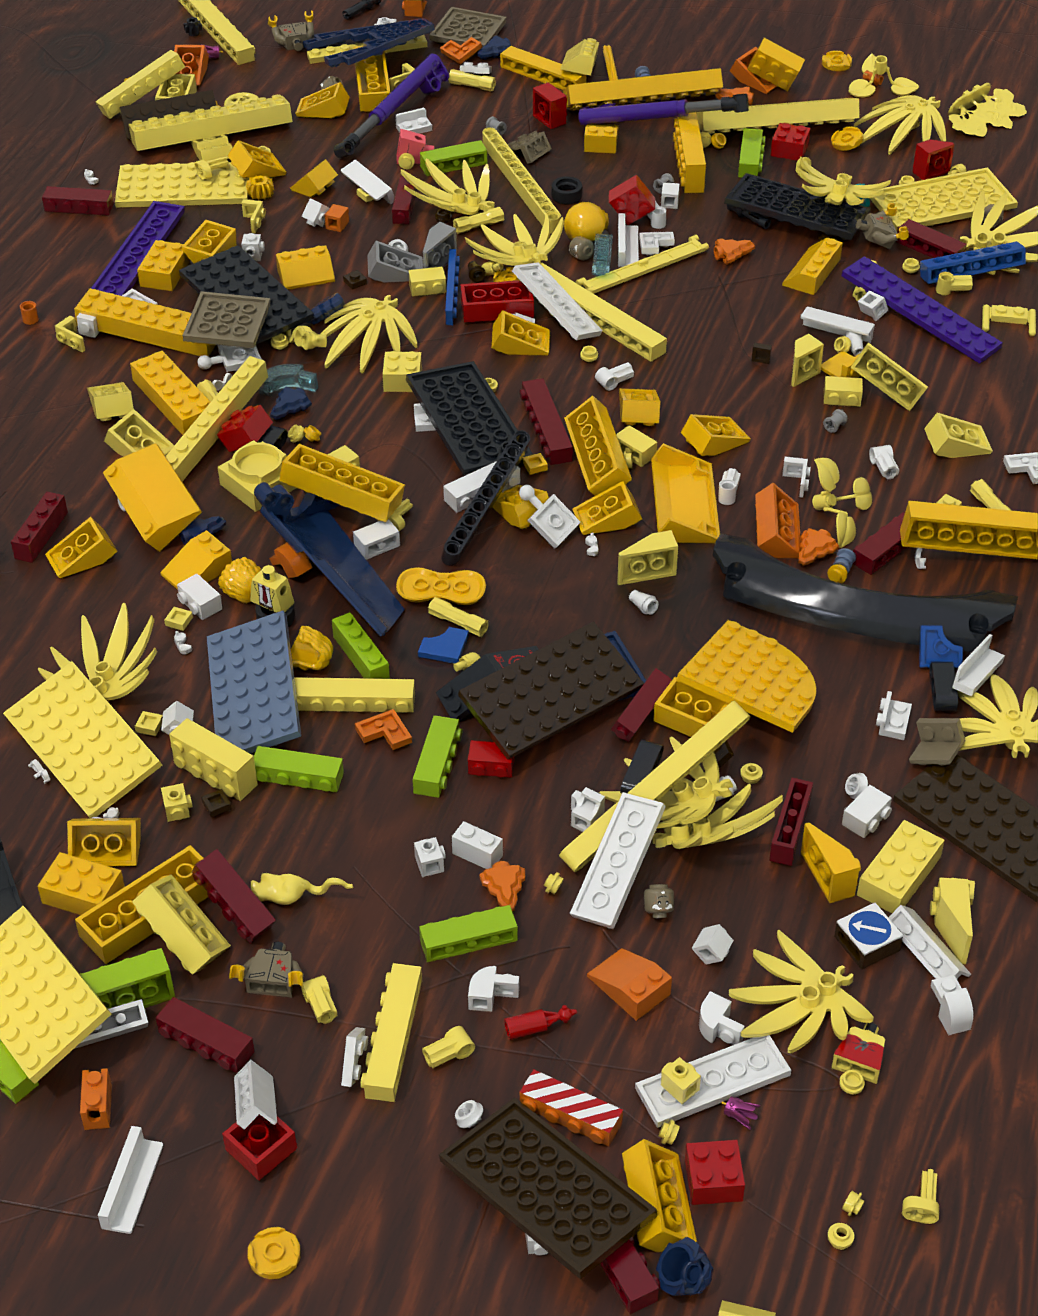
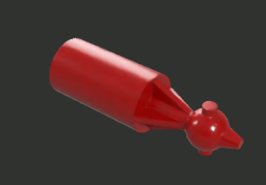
(535, 1021)

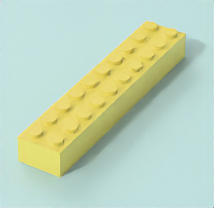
(772, 114)
(210, 122)

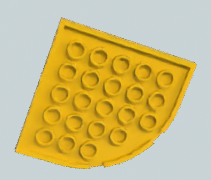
(754, 673)

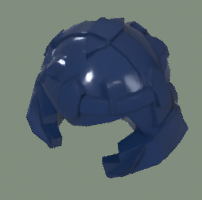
(684, 1268)

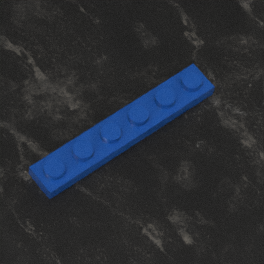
(452, 287)

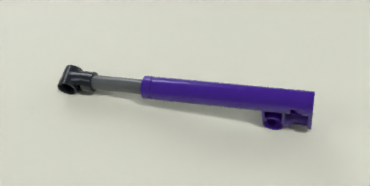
(425, 76)
(610, 113)

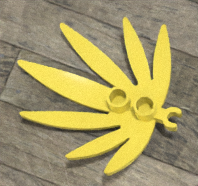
(908, 109)
(837, 189)
(456, 198)
(982, 236)
(522, 251)
(367, 315)
(109, 675)
(1010, 723)
(688, 799)
(712, 829)
(815, 996)

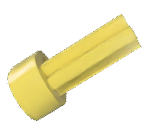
(204, 168)
(396, 518)
(923, 1208)

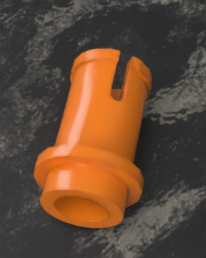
(877, 80)

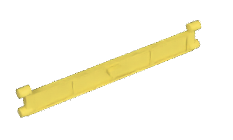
(644, 266)

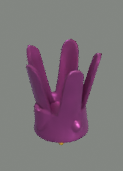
(213, 51)
(738, 1109)

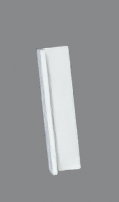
(368, 182)
(627, 242)
(837, 323)
(977, 668)
(926, 944)
(254, 1095)
(129, 1182)

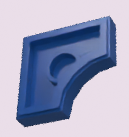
(446, 647)
(936, 647)

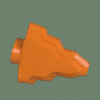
(730, 92)
(732, 250)
(816, 545)
(504, 882)

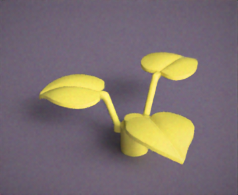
(878, 65)
(828, 477)

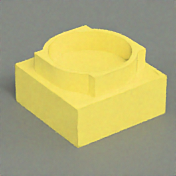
(248, 468)

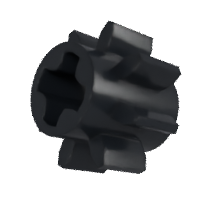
(193, 26)

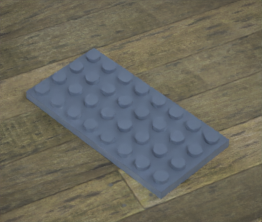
(254, 683)

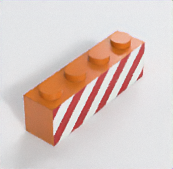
(571, 1108)

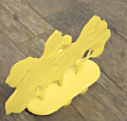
(992, 112)

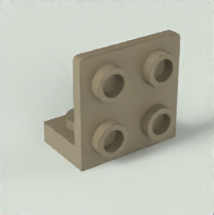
(532, 146)
(939, 741)

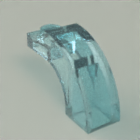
(602, 254)
(288, 375)

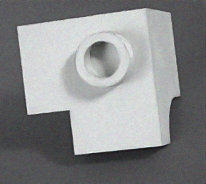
(586, 808)

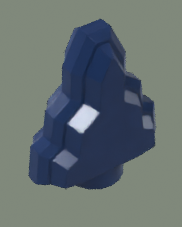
(494, 48)
(326, 308)
(290, 402)
(198, 526)

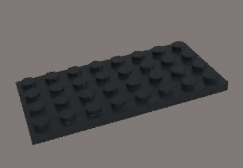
(795, 206)
(240, 274)
(464, 414)

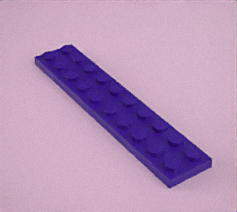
(154, 225)
(923, 310)

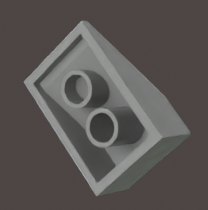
(437, 246)
(391, 263)

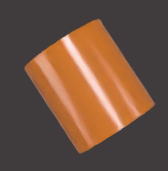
(29, 312)

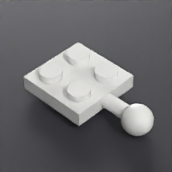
(231, 357)
(552, 518)

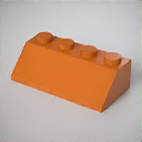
(777, 523)

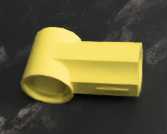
(948, 282)
(318, 995)
(454, 1044)

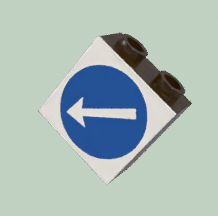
(868, 935)

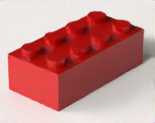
(488, 299)

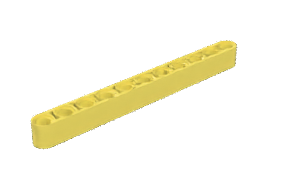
(520, 178)
(661, 779)

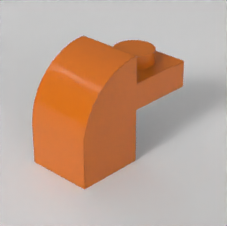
(292, 562)

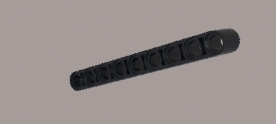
(500, 475)

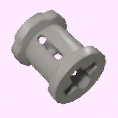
(492, 122)
(664, 178)
(832, 423)

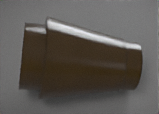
(476, 272)

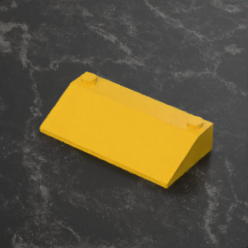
(152, 495)
(684, 496)

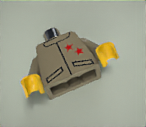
(293, 34)
(880, 229)
(270, 972)

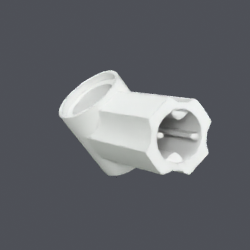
(658, 217)
(611, 377)
(884, 459)
(729, 486)

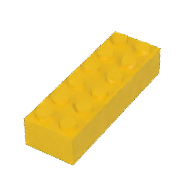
(371, 81)
(689, 153)
(169, 389)
(597, 446)
(342, 482)
(115, 923)

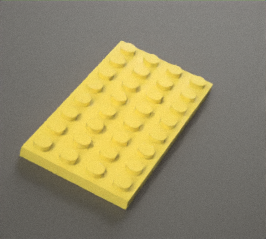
(178, 185)
(943, 197)
(82, 740)
(42, 998)

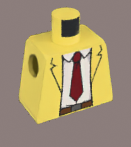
(271, 590)

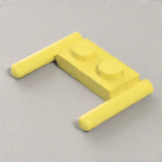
(1009, 315)

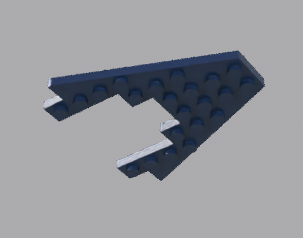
(381, 38)

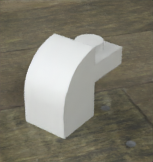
(488, 984)
(956, 1005)
(715, 1020)

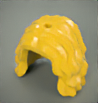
(237, 579)
(311, 649)

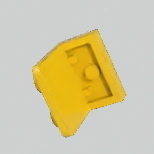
(840, 365)

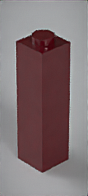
(403, 203)
(641, 705)

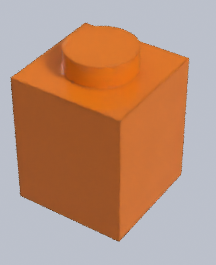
(337, 218)

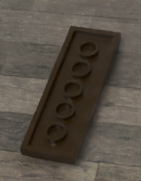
(163, 107)

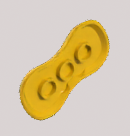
(457, 587)

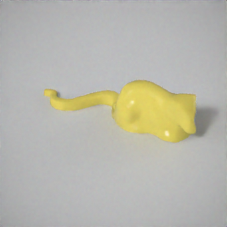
(306, 338)
(288, 888)

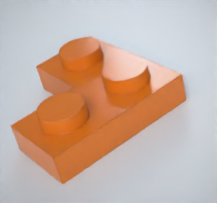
(462, 52)
(387, 725)

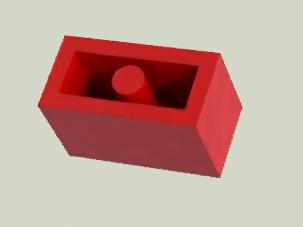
(488, 760)

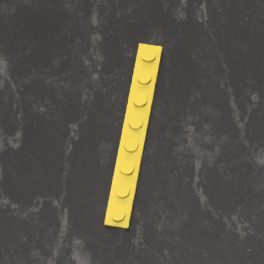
(317, 55)

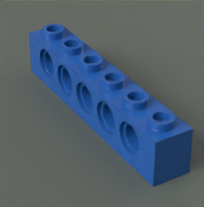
(974, 261)

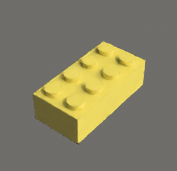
(213, 759)
(900, 867)

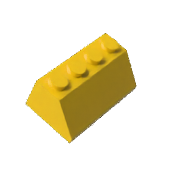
(814, 266)
(658, 1179)

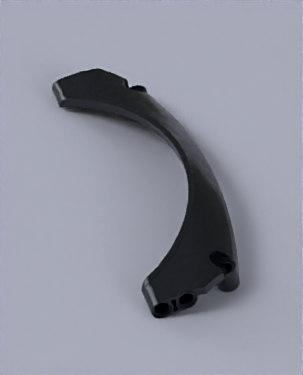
(784, 590)

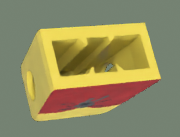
(861, 1052)

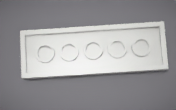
(557, 301)
(617, 860)
(722, 1074)

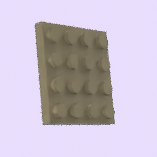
(463, 24)
(226, 319)

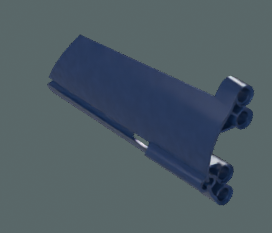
(322, 539)

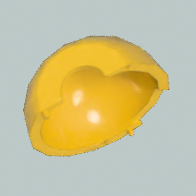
(584, 220)

